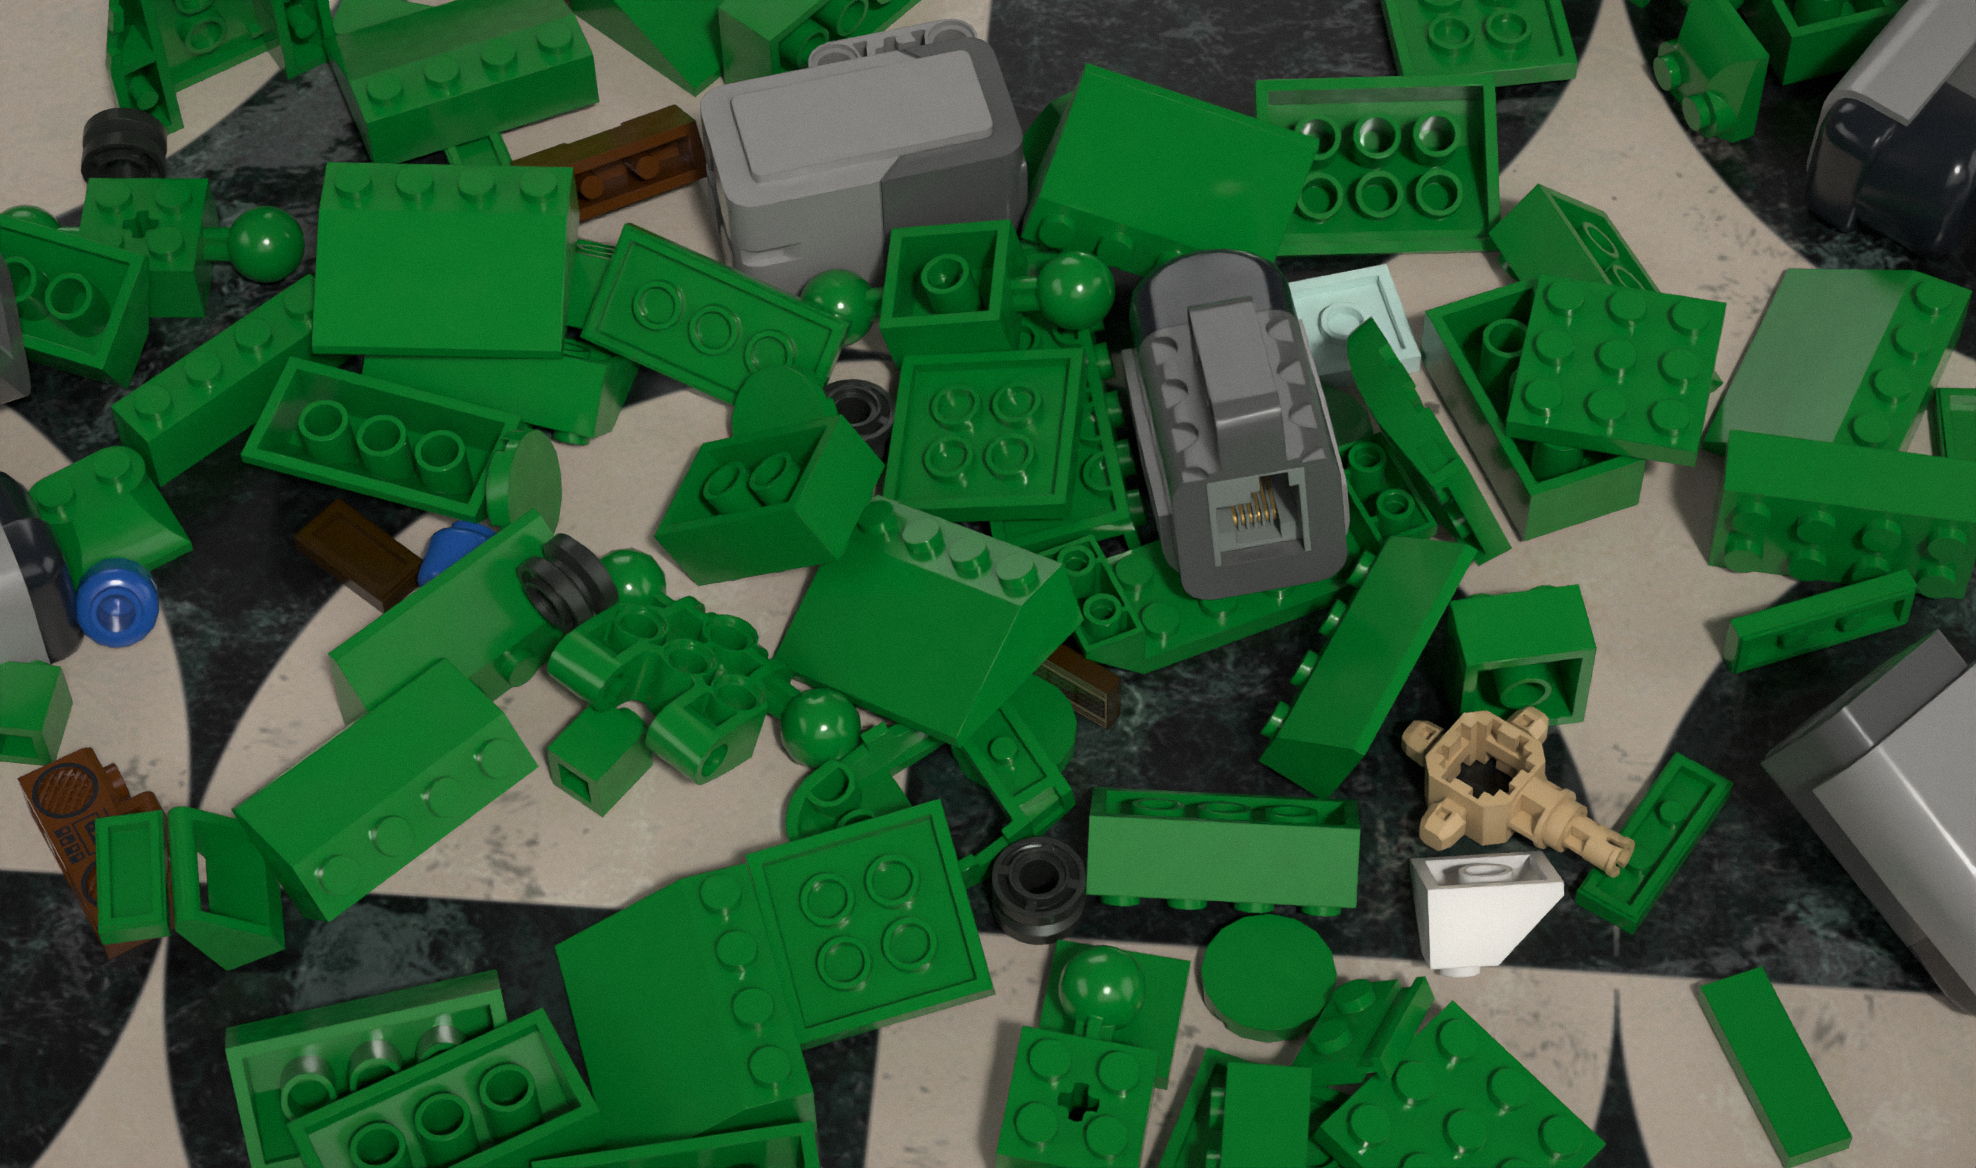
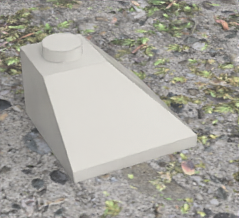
(1479, 906)

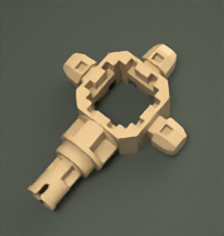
(1531, 806)

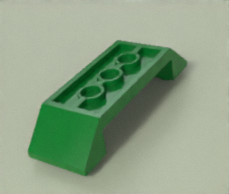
(1146, 619)

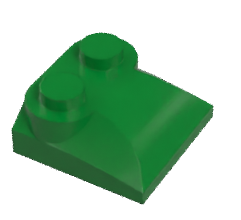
(1714, 71)
(108, 511)

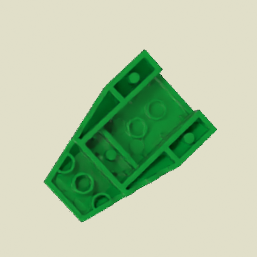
(177, 43)

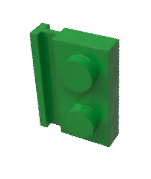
(1364, 1030)

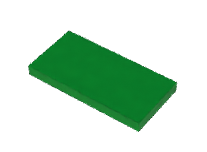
(705, 318)

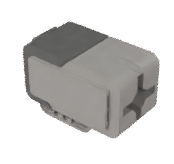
(861, 142)

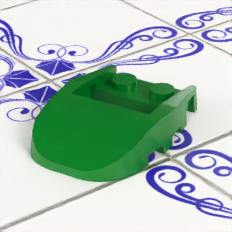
(1422, 444)
(1000, 751)

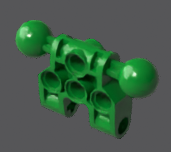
(697, 678)

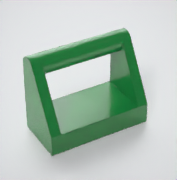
(242, 889)

